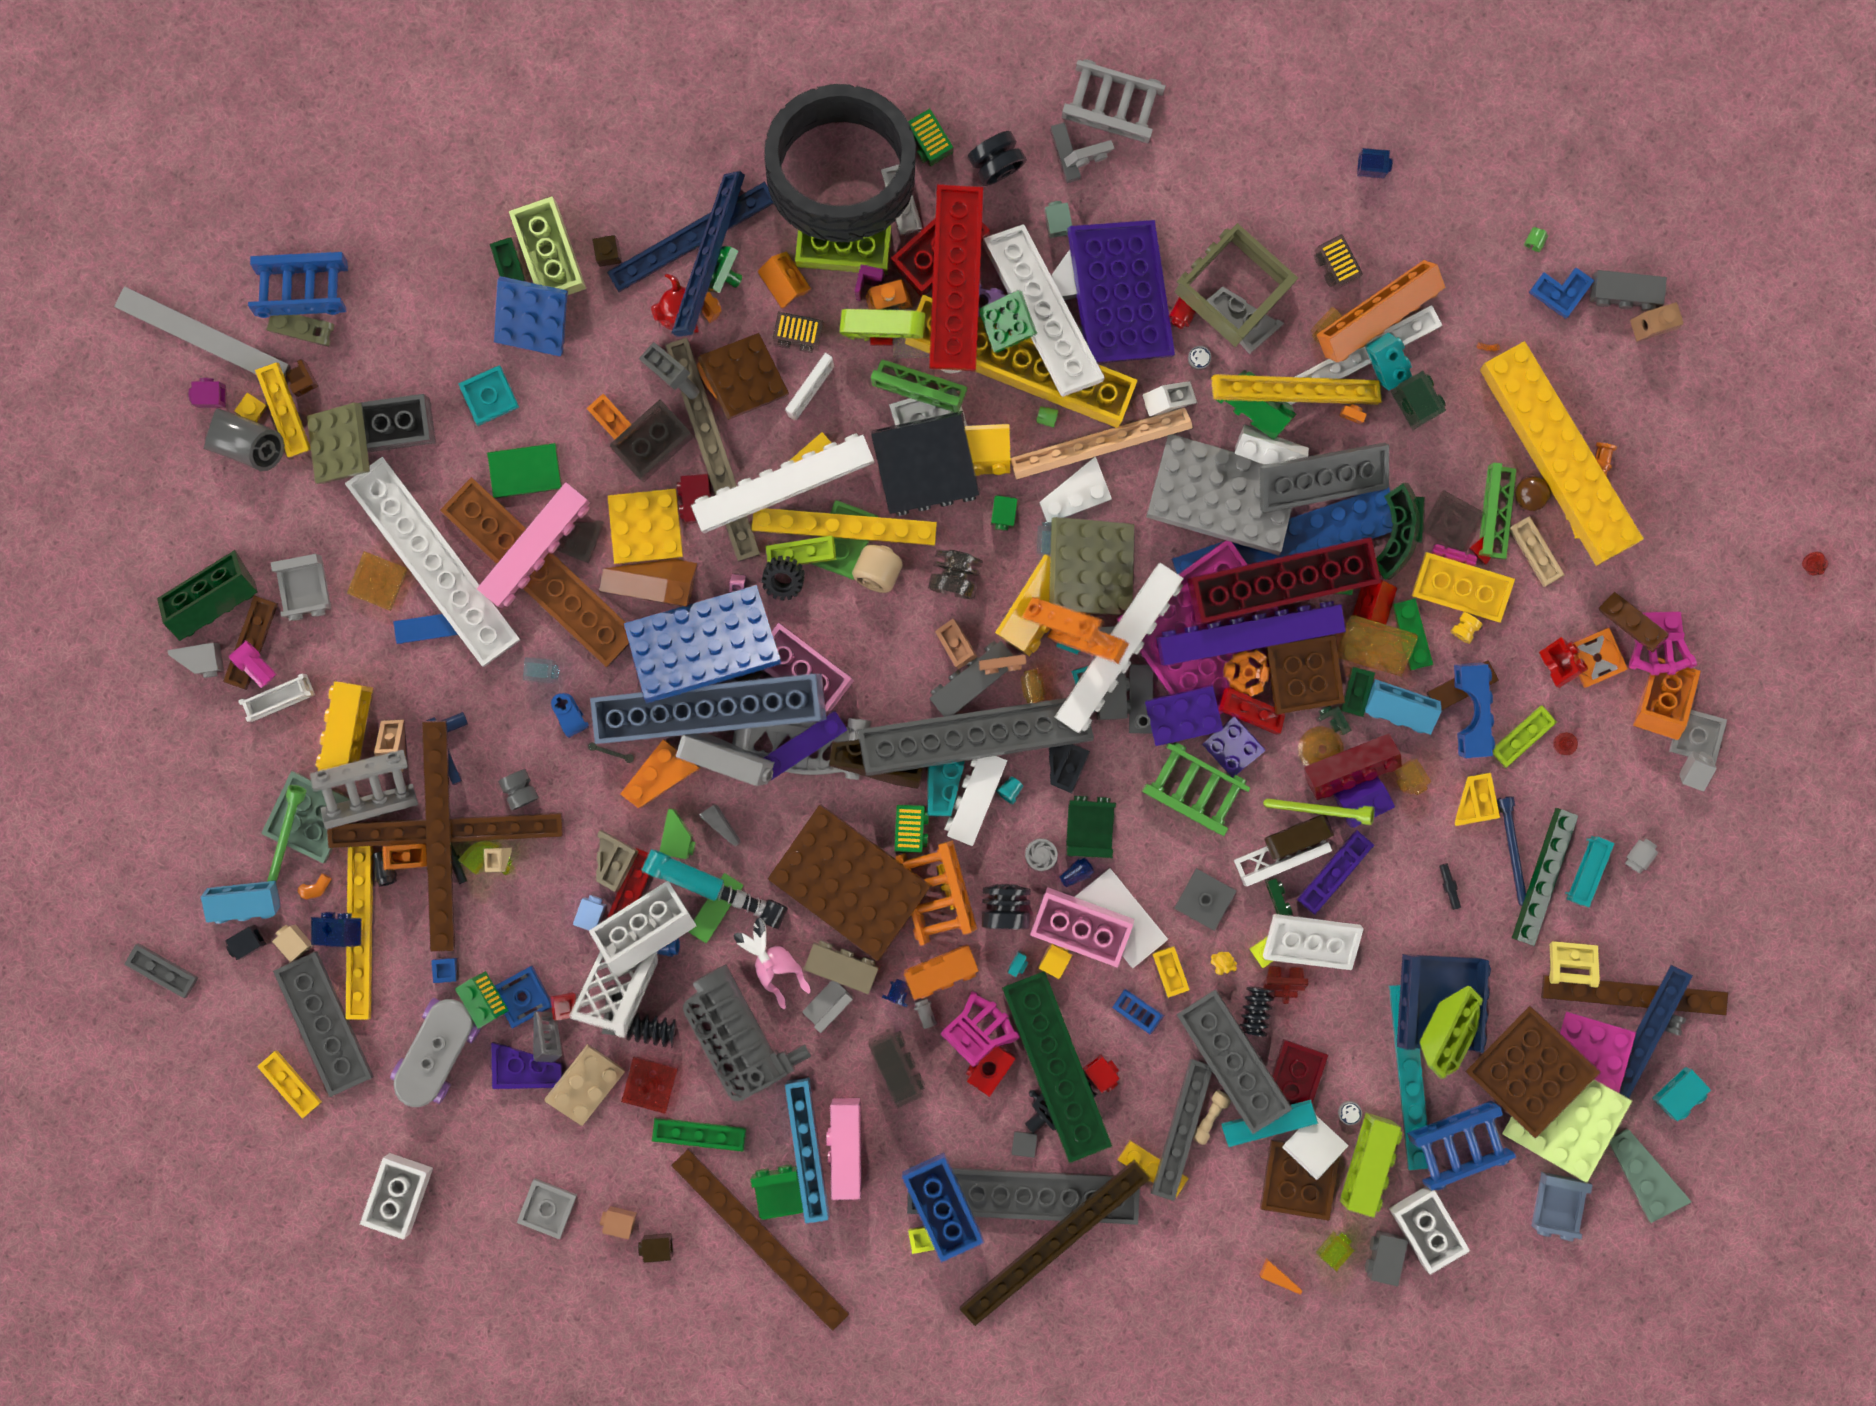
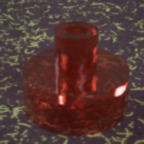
(1815, 563)
(1565, 743)

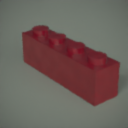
(1353, 766)

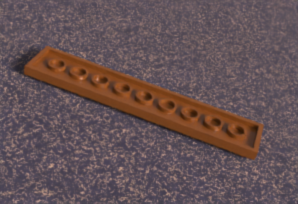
(552, 585)

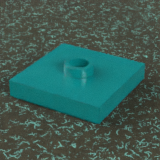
(488, 395)

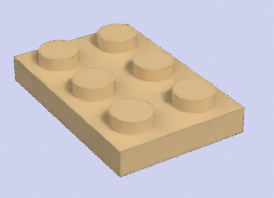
(584, 1085)

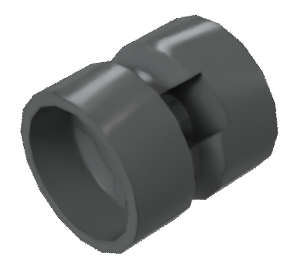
(518, 789)

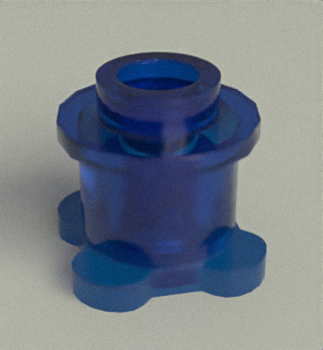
(898, 993)

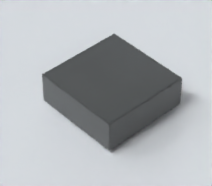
(1024, 1144)

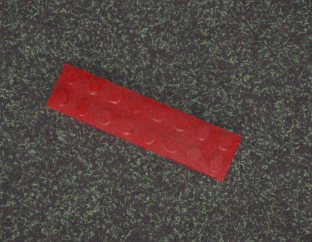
(956, 278)

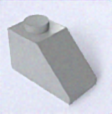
(200, 659)

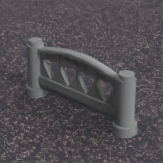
(747, 737)

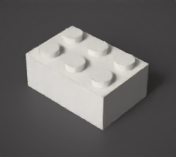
(396, 1196)
(1429, 1229)

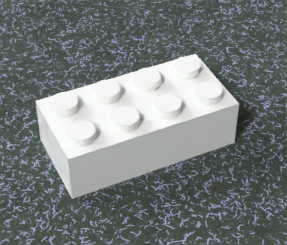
(642, 928)

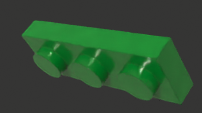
(1409, 620)

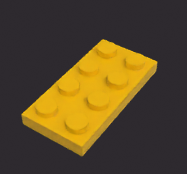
(1463, 587)

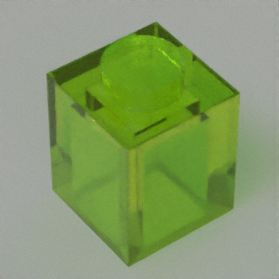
(1335, 1250)

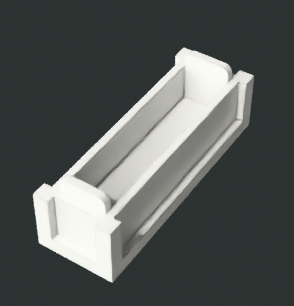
(277, 698)

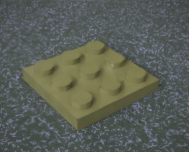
(338, 443)

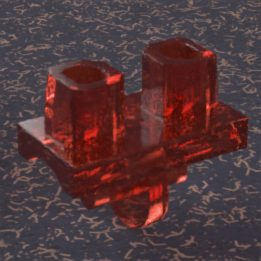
(1295, 982)

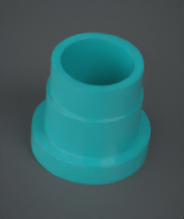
(1010, 790)

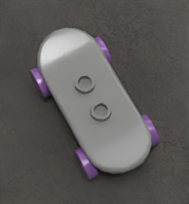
(433, 1053)

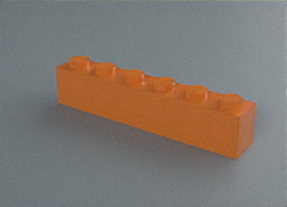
(1381, 311)

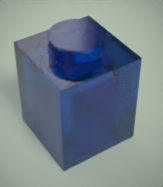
(1374, 163)

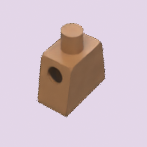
(1659, 321)

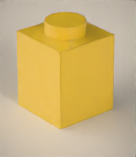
(1055, 960)

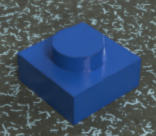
(444, 970)

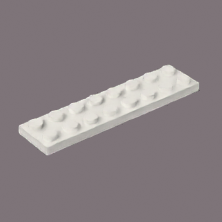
(1057, 335)

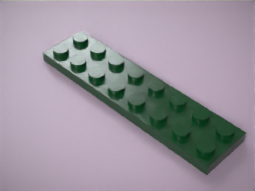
(1057, 1067)

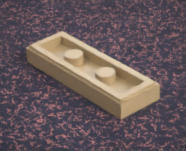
(1536, 551)

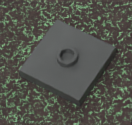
(1205, 899)

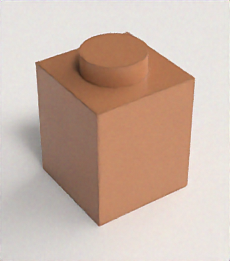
(618, 1222)

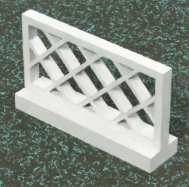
(631, 998)

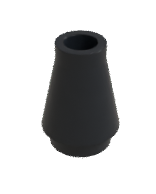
(382, 876)

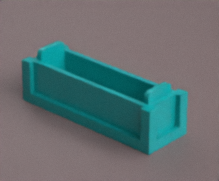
(1590, 871)

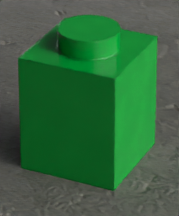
(1003, 512)

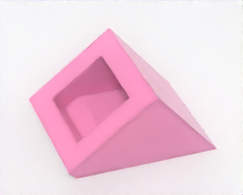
(737, 582)

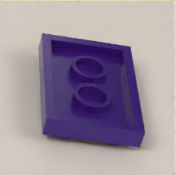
(1184, 715)

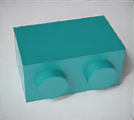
(1682, 1094)

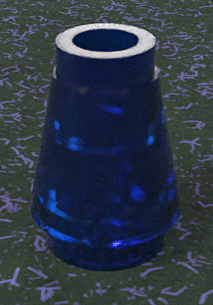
(1077, 872)

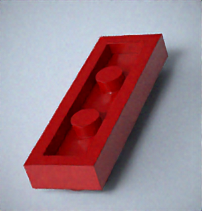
(1251, 711)

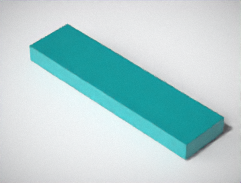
(1300, 1116)

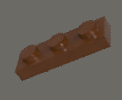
(1633, 622)

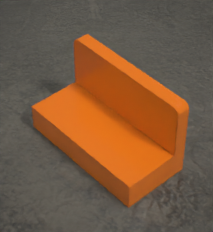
(783, 279)

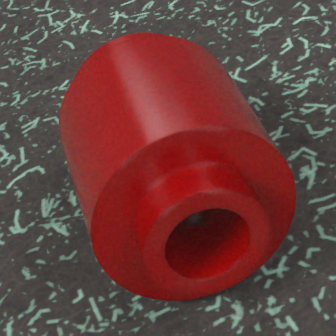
(1181, 314)

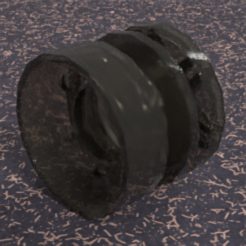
(955, 574)

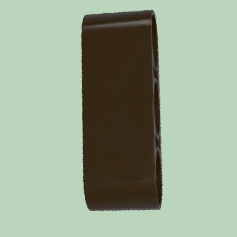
(1299, 836)

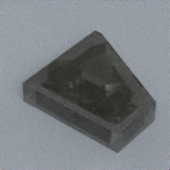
(581, 540)

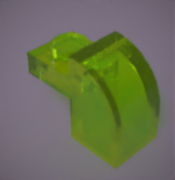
(474, 857)

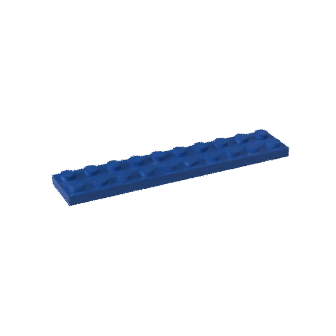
(1334, 524)

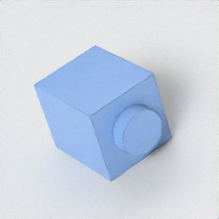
(589, 912)

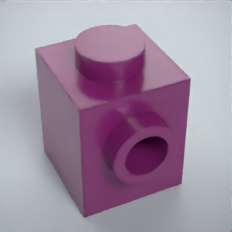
(207, 393)

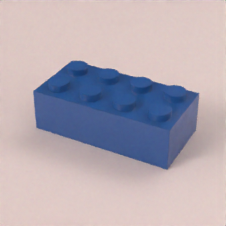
(942, 1207)

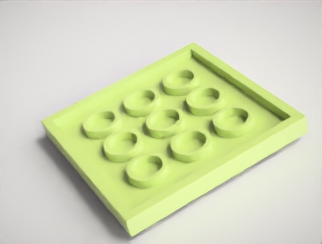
(1579, 1132)

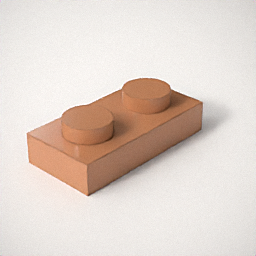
(956, 644)
(1013, 663)

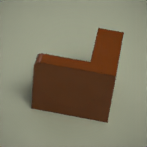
(301, 379)

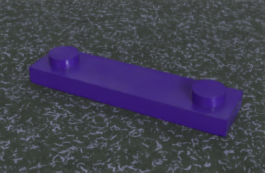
(806, 743)
(1335, 872)

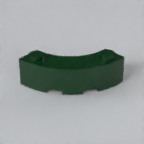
(1405, 531)

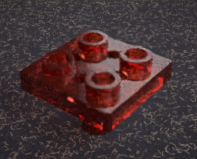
(637, 1093)

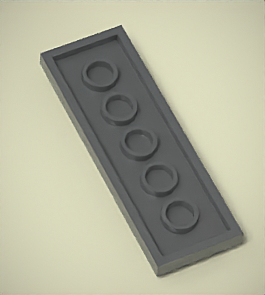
(1324, 477)
(323, 1024)
(1234, 1061)

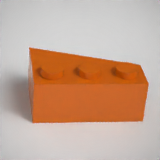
(658, 775)
(941, 972)

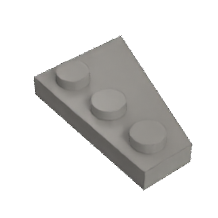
(1238, 312)

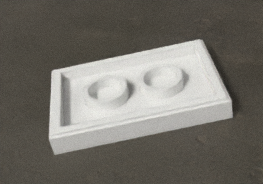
(810, 387)
(914, 410)

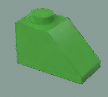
(676, 837)

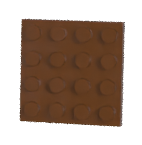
(1533, 1071)

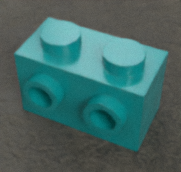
(1389, 360)

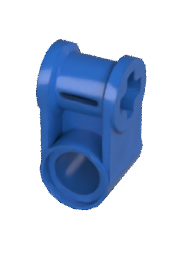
(569, 718)

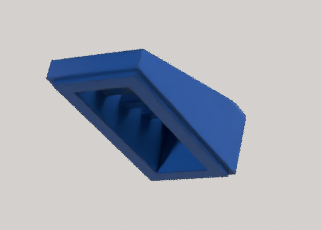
(1133, 1018)

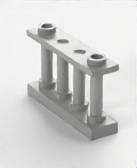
(1118, 123)
(368, 806)

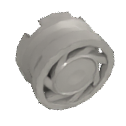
(1041, 854)

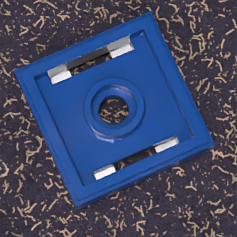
(535, 993)

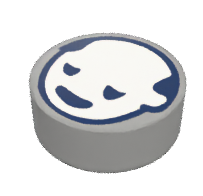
(1199, 357)
(1349, 1112)

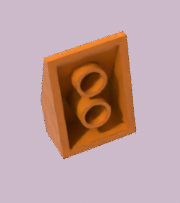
(1667, 702)

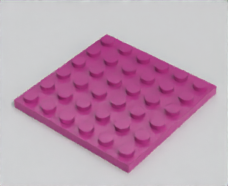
(1180, 614)

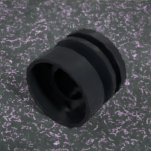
(1006, 907)

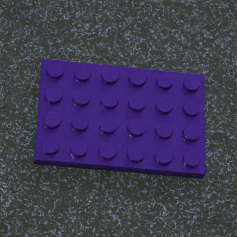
(1121, 291)

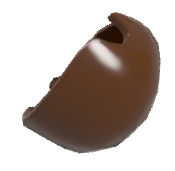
(1532, 493)

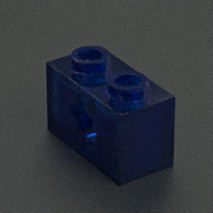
(336, 930)

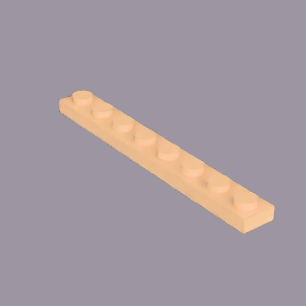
(1101, 443)

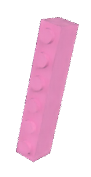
(533, 546)

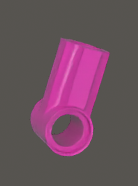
(249, 660)

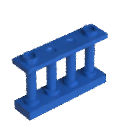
(298, 263)
(1445, 1130)

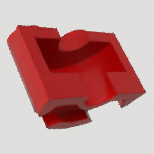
(1563, 661)

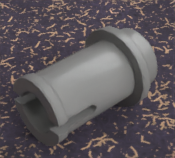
(925, 1013)

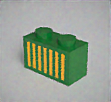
(930, 138)
(909, 828)
(481, 999)

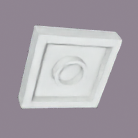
(1315, 1147)

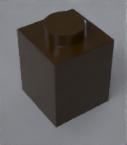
(607, 250)
(656, 1247)

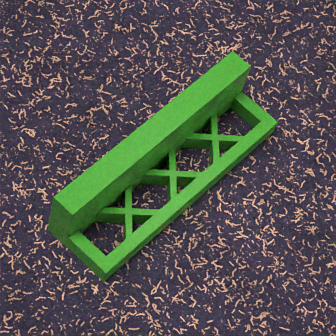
(917, 390)
(1491, 510)

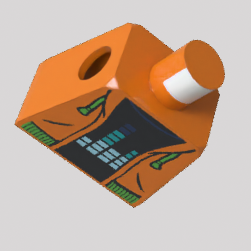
(889, 296)

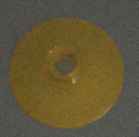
(1313, 739)

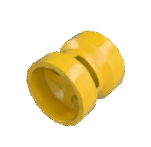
(1466, 627)

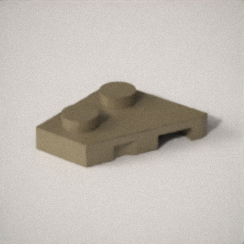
(613, 861)

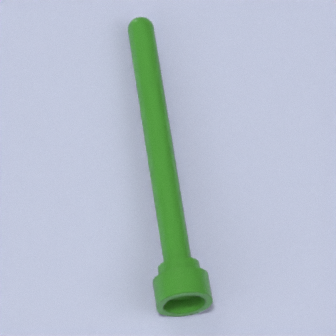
(295, 795)

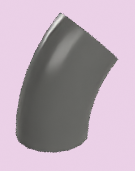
(244, 441)

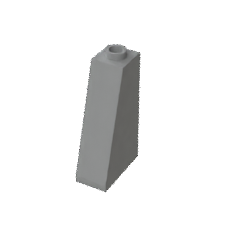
(725, 758)

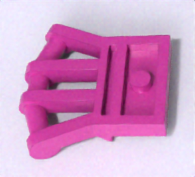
(1671, 623)
(969, 1039)

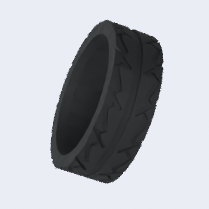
(833, 105)

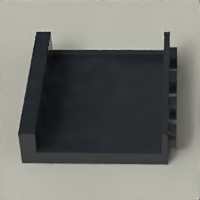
(925, 463)

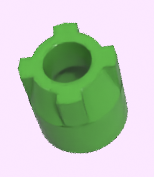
(1536, 238)
(1047, 416)

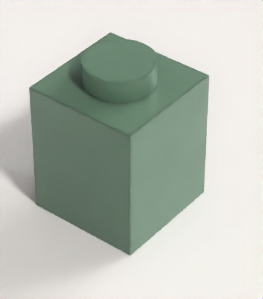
(1057, 218)

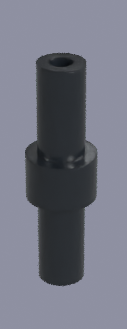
(457, 868)
(1450, 886)

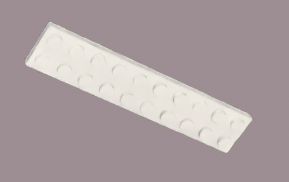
(432, 562)

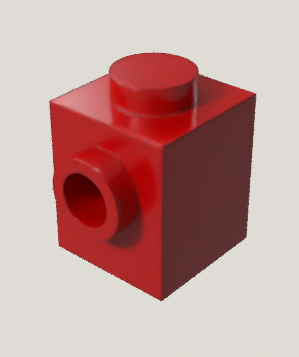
(1103, 1073)

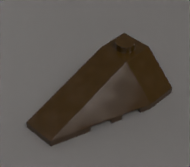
(848, 757)

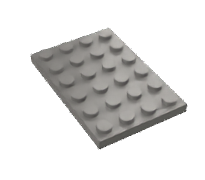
(1215, 495)

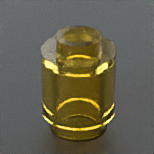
(1033, 686)

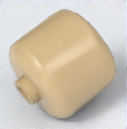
(877, 568)

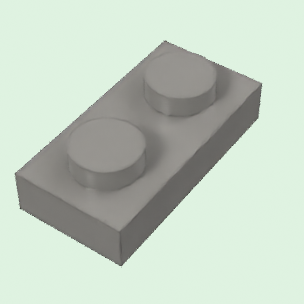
(1083, 156)

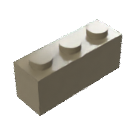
(841, 966)

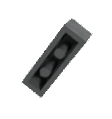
(1628, 290)

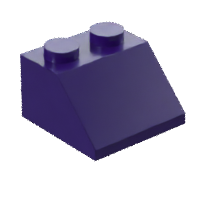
(1367, 793)

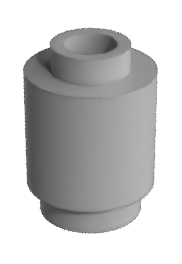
(1641, 855)

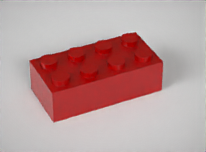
(917, 256)

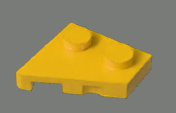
(1477, 800)

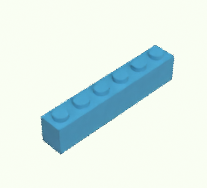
(807, 1150)

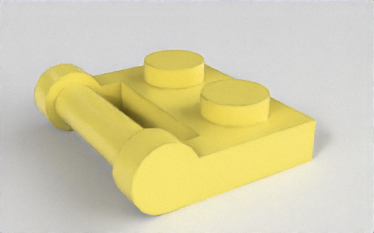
(1574, 956)

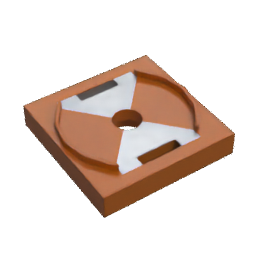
(1610, 657)

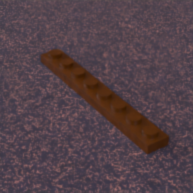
(1634, 995)

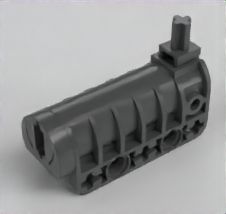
(738, 1035)

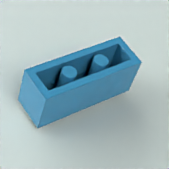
(1403, 707)
(240, 902)

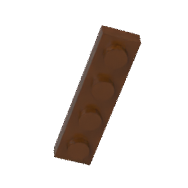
(255, 632)

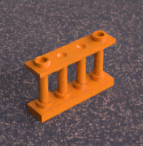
(1075, 630)
(958, 899)

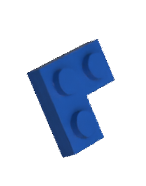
(1561, 297)

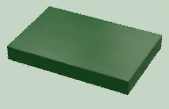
(524, 470)

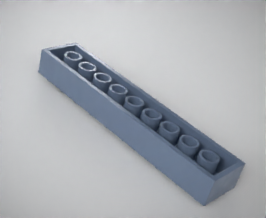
(710, 709)

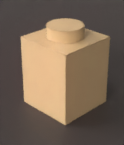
(292, 942)

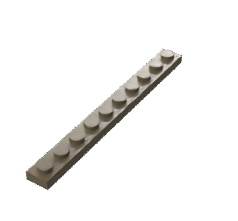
(712, 448)

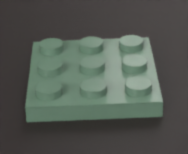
(308, 829)

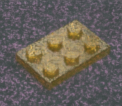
(1376, 645)

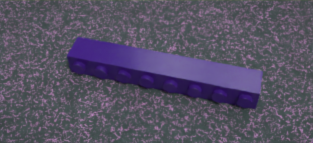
(1250, 634)

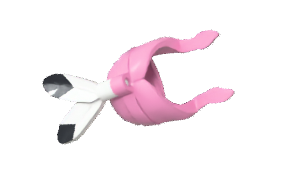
(770, 960)

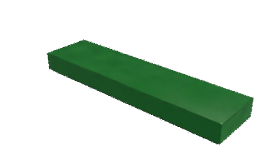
(698, 1134)

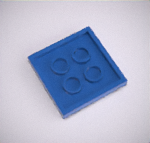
(530, 316)

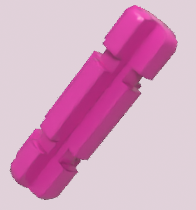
(1454, 555)

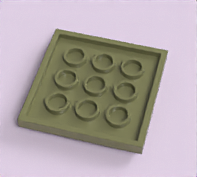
(1091, 565)

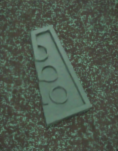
(1648, 1180)

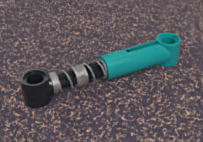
(711, 887)

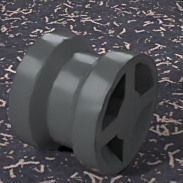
(1675, 1024)

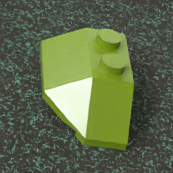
(1451, 1031)

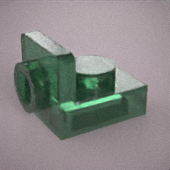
(1338, 721)

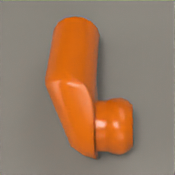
(315, 890)

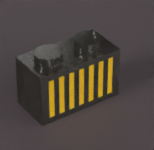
(1337, 262)
(798, 332)

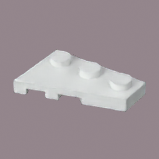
(1077, 493)

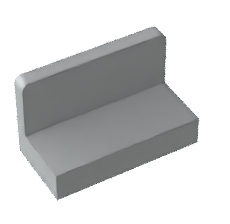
(827, 1005)

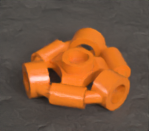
(1247, 672)

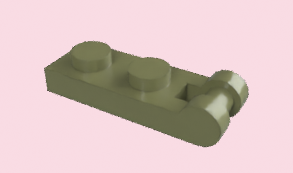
(301, 328)

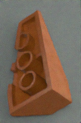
(655, 581)

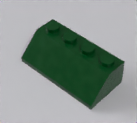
(206, 596)

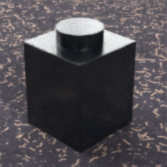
(245, 942)

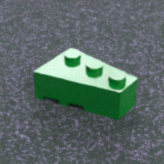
(1267, 416)

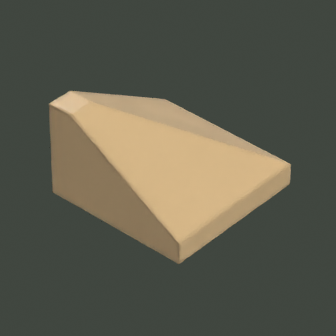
(496, 859)

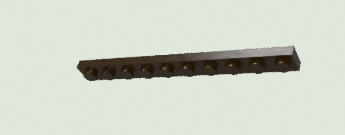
(1054, 1242)

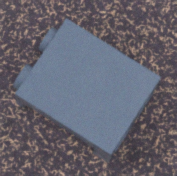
(1560, 1206)

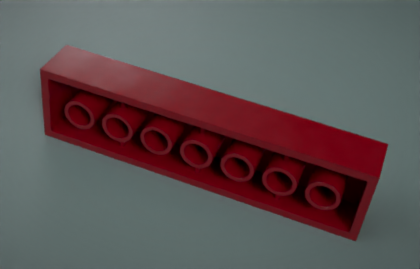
(1283, 580)

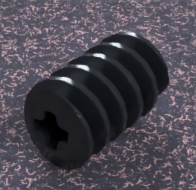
(1257, 1009)
(652, 1030)

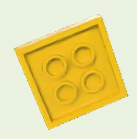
(645, 526)

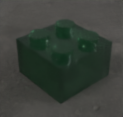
(1418, 400)

